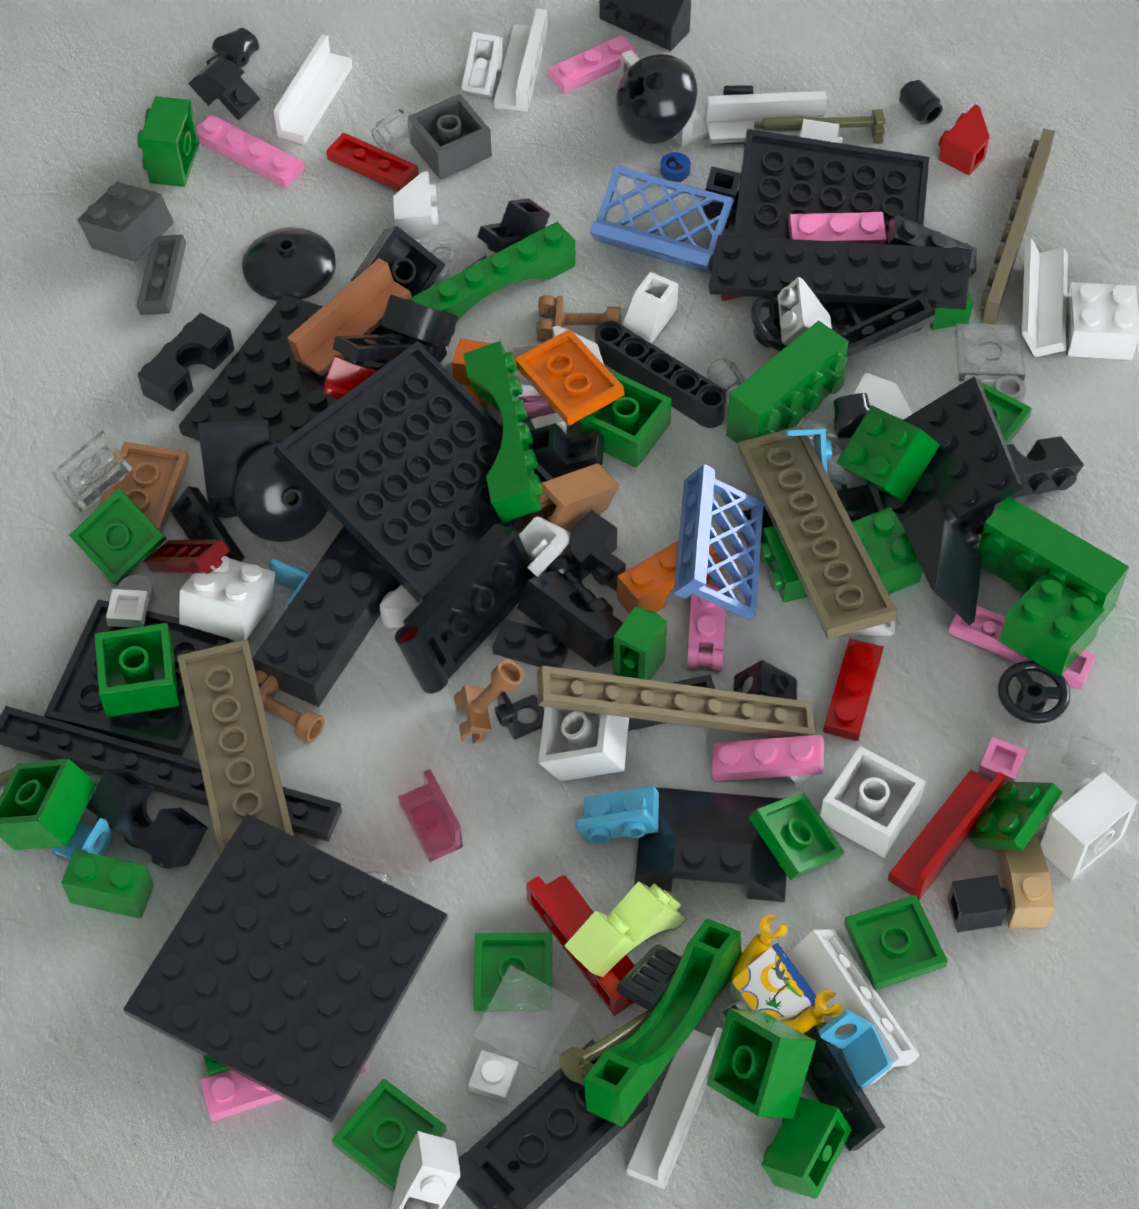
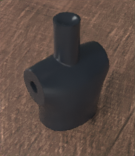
(235, 46)
(849, 413)

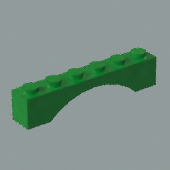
(534, 257)
(511, 480)
(630, 1069)

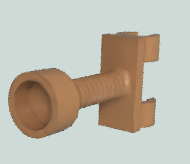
(551, 307)
(505, 678)
(307, 725)

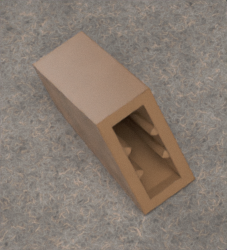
(574, 496)

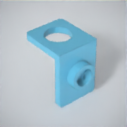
(822, 446)
(288, 576)
(88, 839)
(860, 1046)

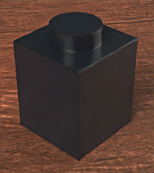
(978, 903)

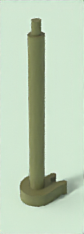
(875, 121)
(577, 1061)

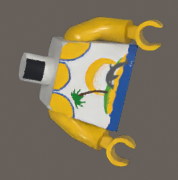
(772, 984)

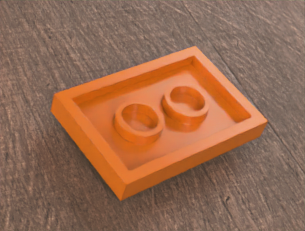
(569, 377)

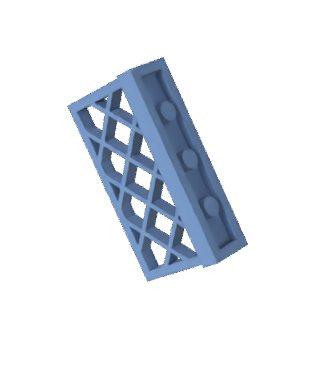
(651, 244)
(698, 534)

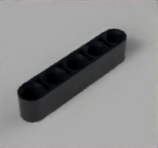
(659, 371)

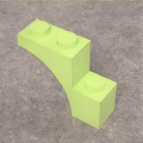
(639, 915)

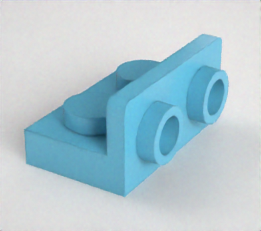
(620, 815)

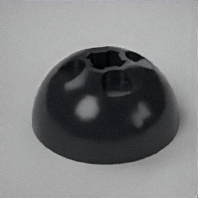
(656, 98)

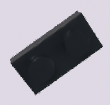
(529, 645)

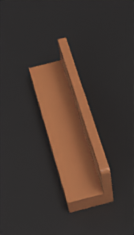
(351, 312)

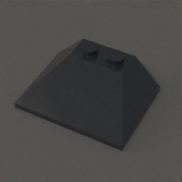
(877, 324)
(711, 841)

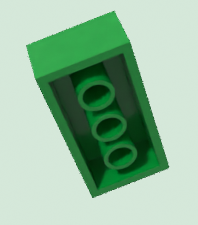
(788, 385)
(1026, 545)

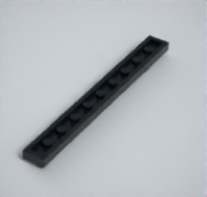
(161, 770)

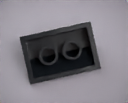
(654, 20)

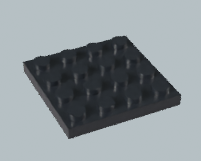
(972, 462)
(78, 697)

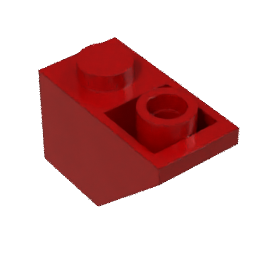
(966, 142)

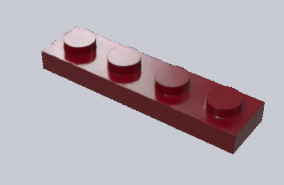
(187, 556)

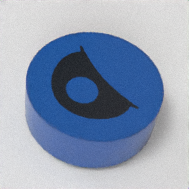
(675, 166)

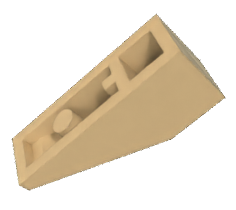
(1028, 886)

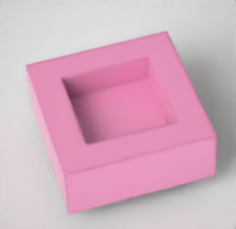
(1002, 758)

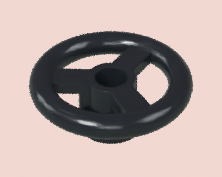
(768, 331)
(1028, 707)

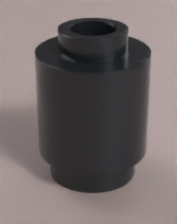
(920, 101)

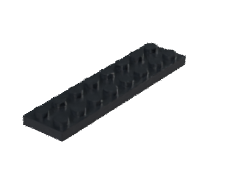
(842, 270)

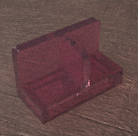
(432, 818)

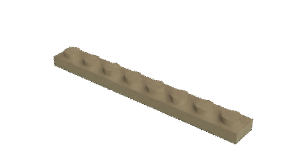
(1014, 232)
(673, 703)

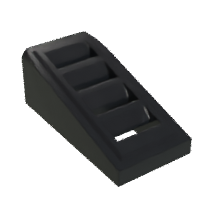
(650, 977)

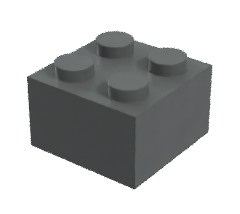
(450, 136)
(125, 221)

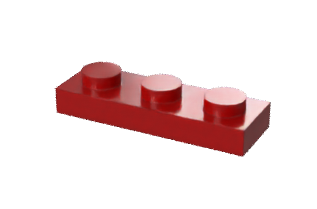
(372, 162)
(853, 689)

